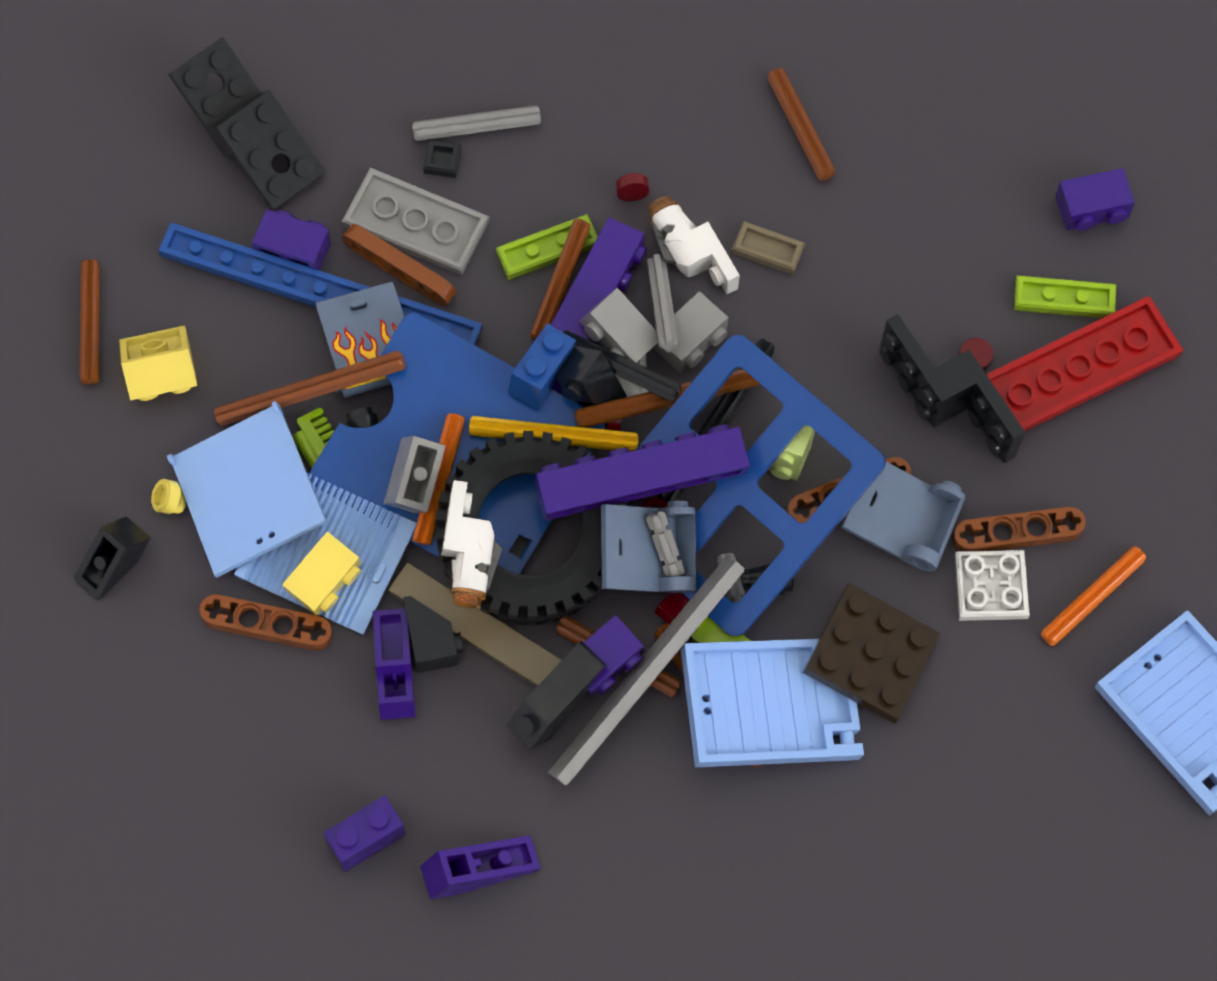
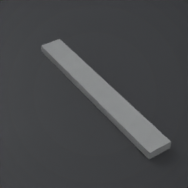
(646, 672)

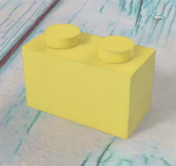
(323, 574)

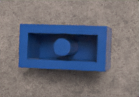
(537, 369)

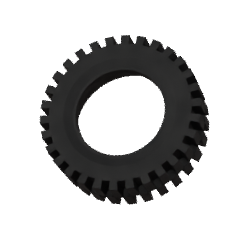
(514, 594)

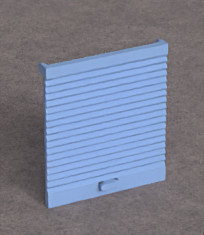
(247, 489)
(371, 541)

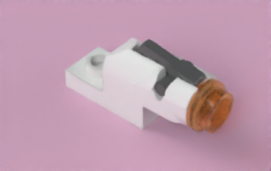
(690, 246)
(473, 547)

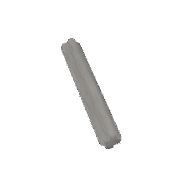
(476, 123)
(662, 303)

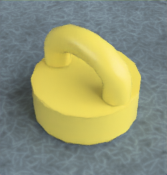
(168, 497)

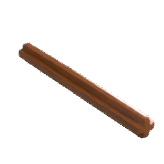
(311, 387)
(650, 402)

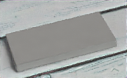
(417, 221)

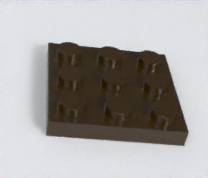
(871, 653)

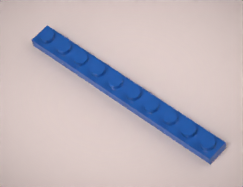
(285, 276)

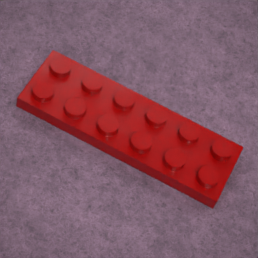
(1086, 363)

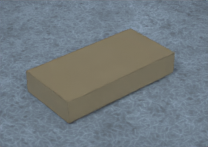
(768, 248)

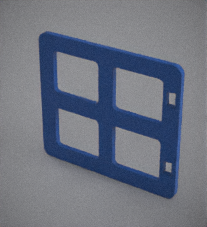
(799, 410)

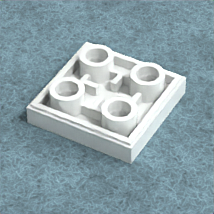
(991, 585)

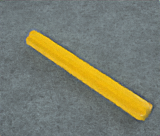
(578, 435)

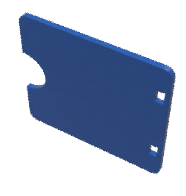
(443, 378)

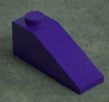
(478, 866)

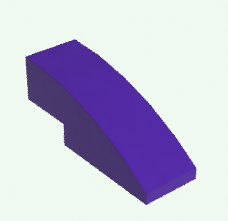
(393, 664)

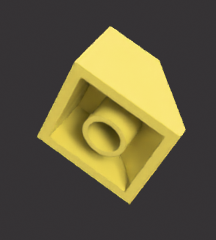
(157, 363)

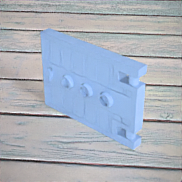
(1173, 703)
(764, 706)

